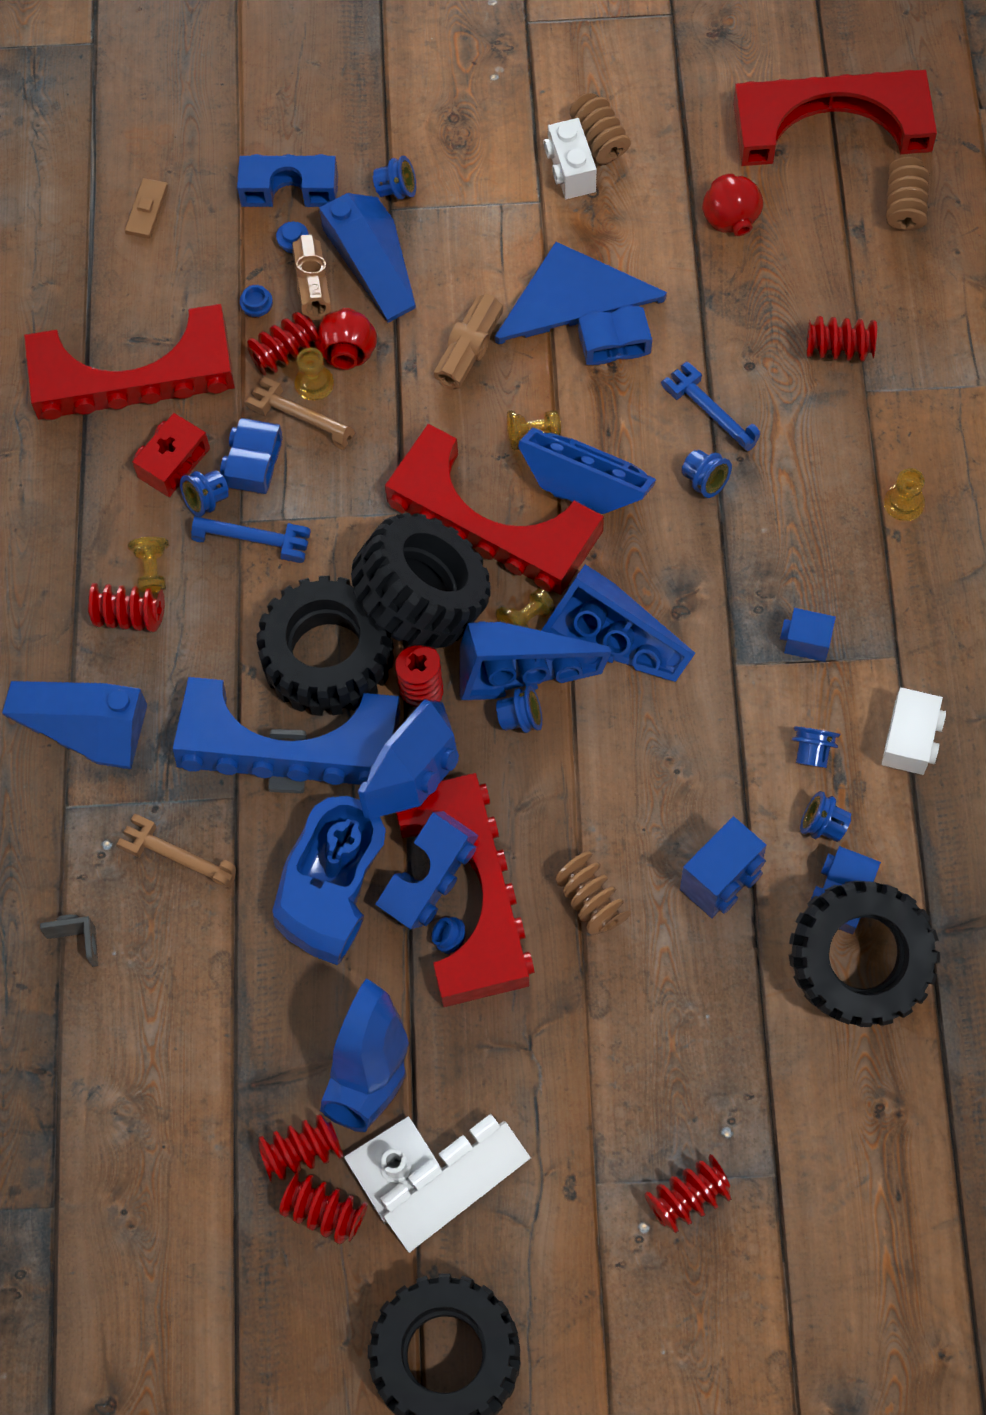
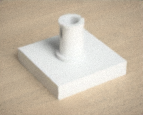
(389, 1161)

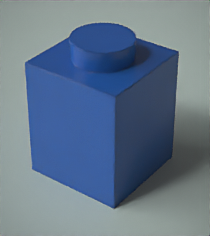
(808, 634)

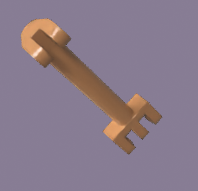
(272, 398)
(222, 874)

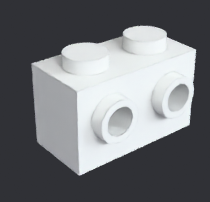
(571, 158)
(913, 731)

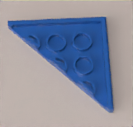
(569, 288)

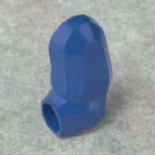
(325, 878)
(366, 1060)

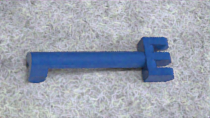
(688, 386)
(286, 541)

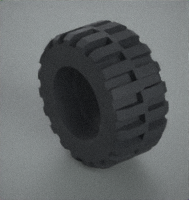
(420, 580)
(327, 687)
(914, 953)
(435, 1299)

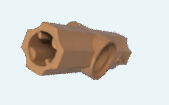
(311, 277)
(468, 341)

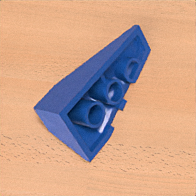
(371, 249)
(605, 615)
(513, 656)
(87, 717)

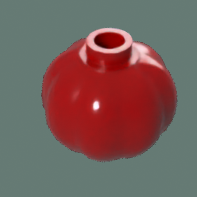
(732, 204)
(342, 334)

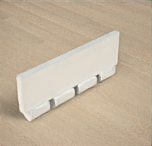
(450, 1190)

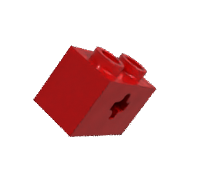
(170, 454)

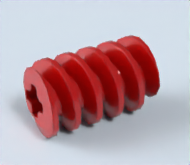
(841, 338)
(282, 342)
(124, 609)
(419, 675)
(299, 1147)
(690, 1194)
(322, 1209)

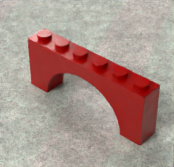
(891, 99)
(193, 367)
(543, 551)
(493, 954)

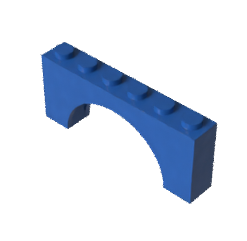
(216, 741)

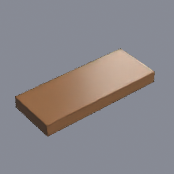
(146, 208)

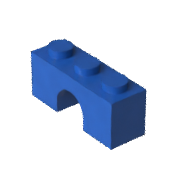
(264, 175)
(447, 846)

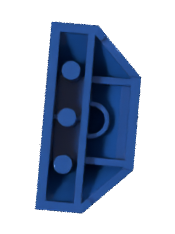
(583, 472)
(410, 762)

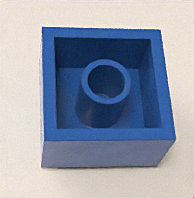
(723, 868)

